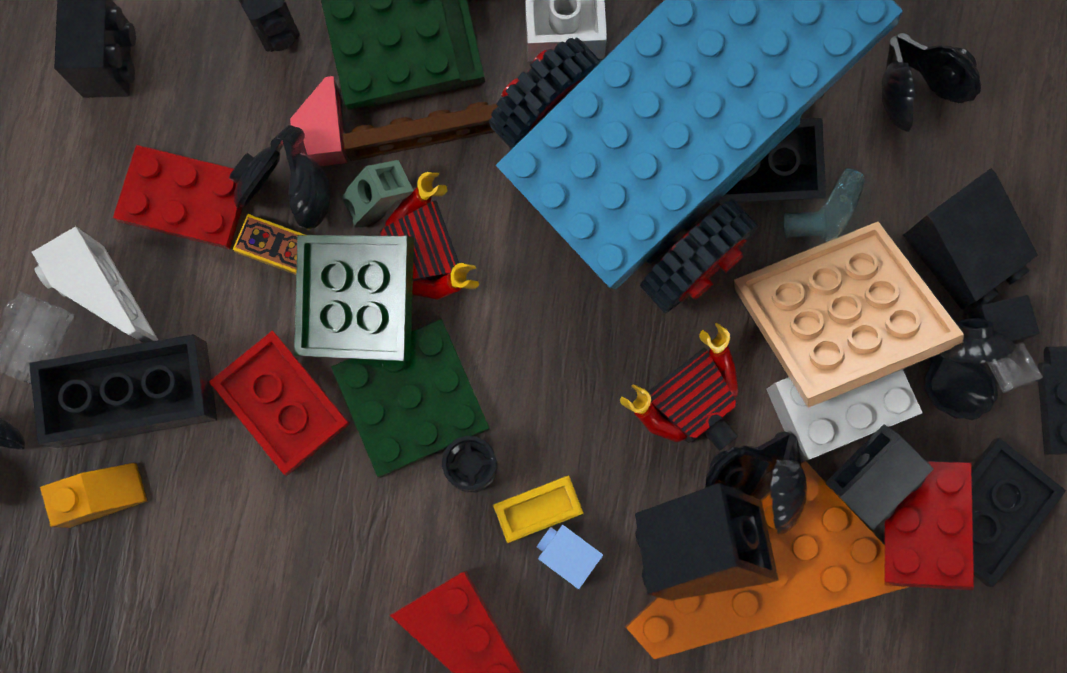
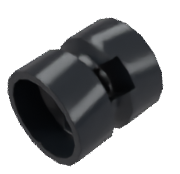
(469, 464)

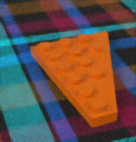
(819, 566)

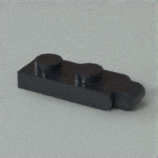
(1054, 400)

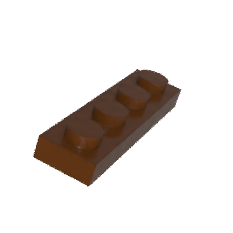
(409, 134)

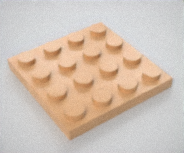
(846, 313)

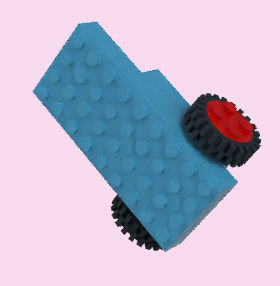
(669, 124)

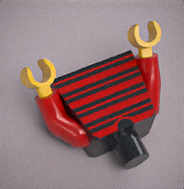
(435, 260)
(693, 396)

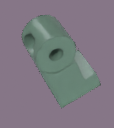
(375, 192)

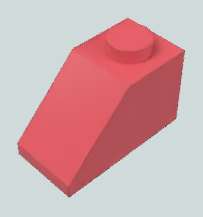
(323, 124)

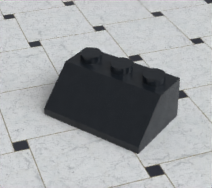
(788, 171)

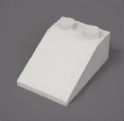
(87, 275)

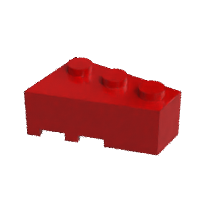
(458, 629)

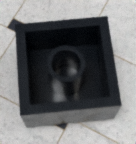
(94, 47)

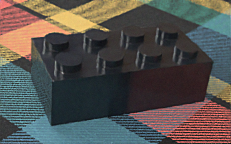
(122, 391)

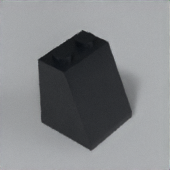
(974, 242)
(704, 544)

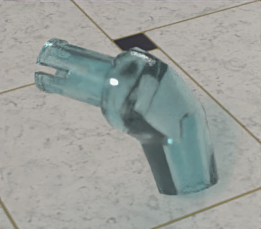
(834, 215)

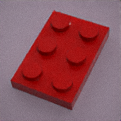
(179, 197)
(279, 403)
(933, 532)

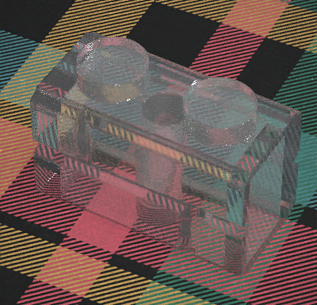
(30, 334)

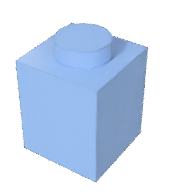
(568, 555)

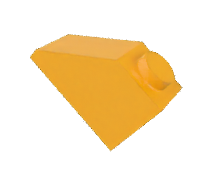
(93, 495)

